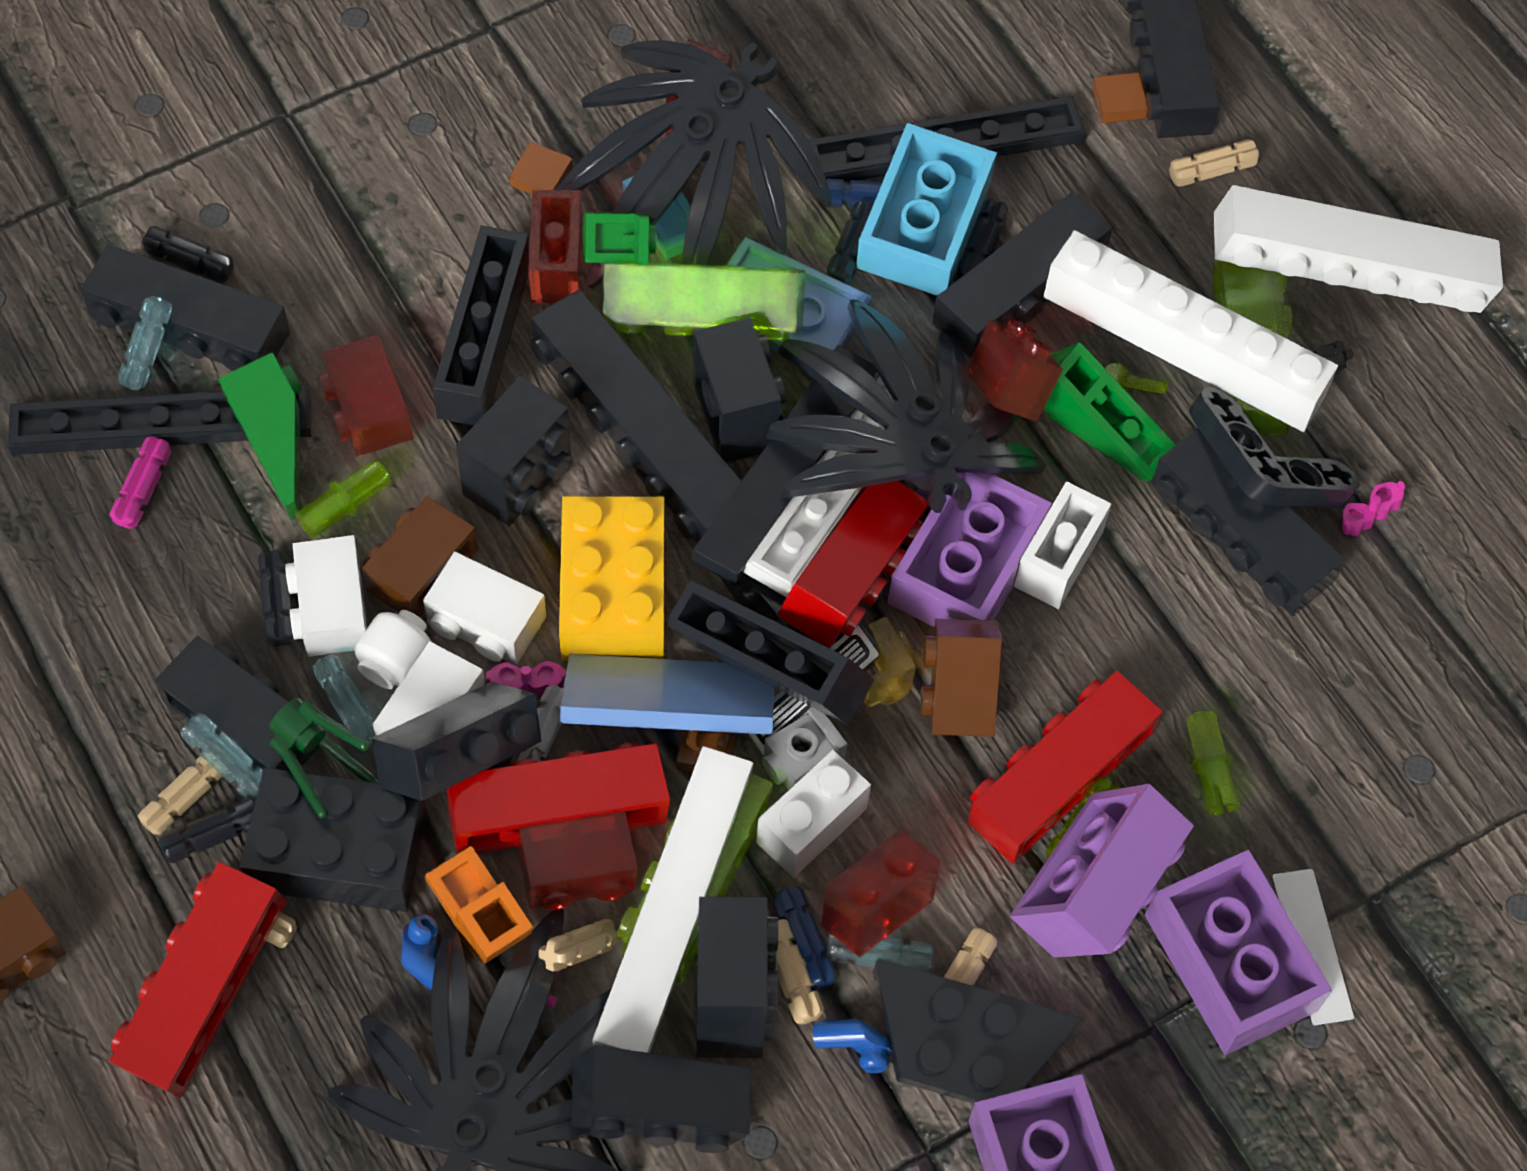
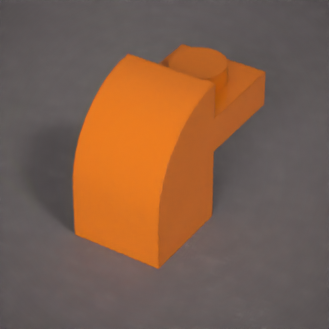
(480, 909)

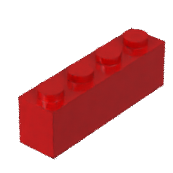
(852, 561)
(1062, 766)
(496, 802)
(197, 979)

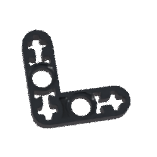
(1257, 470)

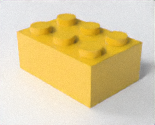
(612, 577)

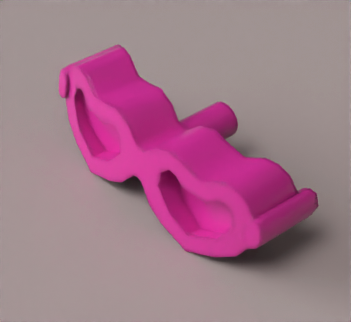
(1383, 500)
(528, 679)

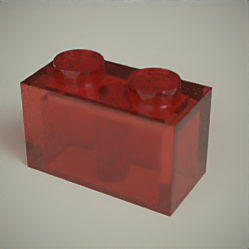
(555, 245)
(1014, 369)
(366, 395)
(577, 860)
(880, 892)

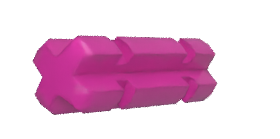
(140, 482)

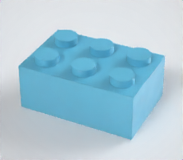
(925, 210)

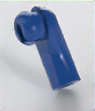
(419, 948)
(858, 1036)

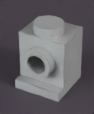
(818, 735)

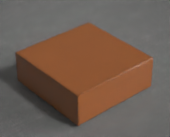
(1119, 97)
(540, 169)

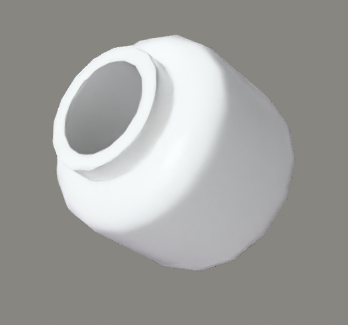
(391, 647)

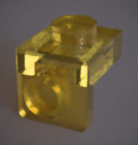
(893, 663)

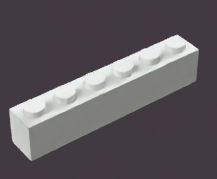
(1357, 249)
(1189, 330)

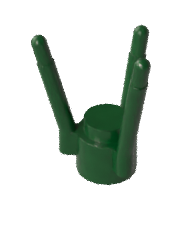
(303, 728)

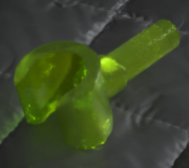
(1121, 375)

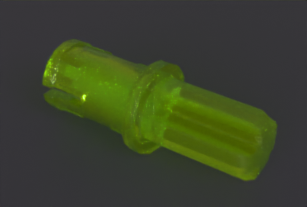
(342, 499)
(1212, 762)

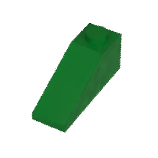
(1104, 414)
(270, 417)

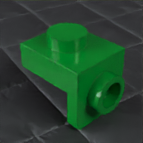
(618, 238)

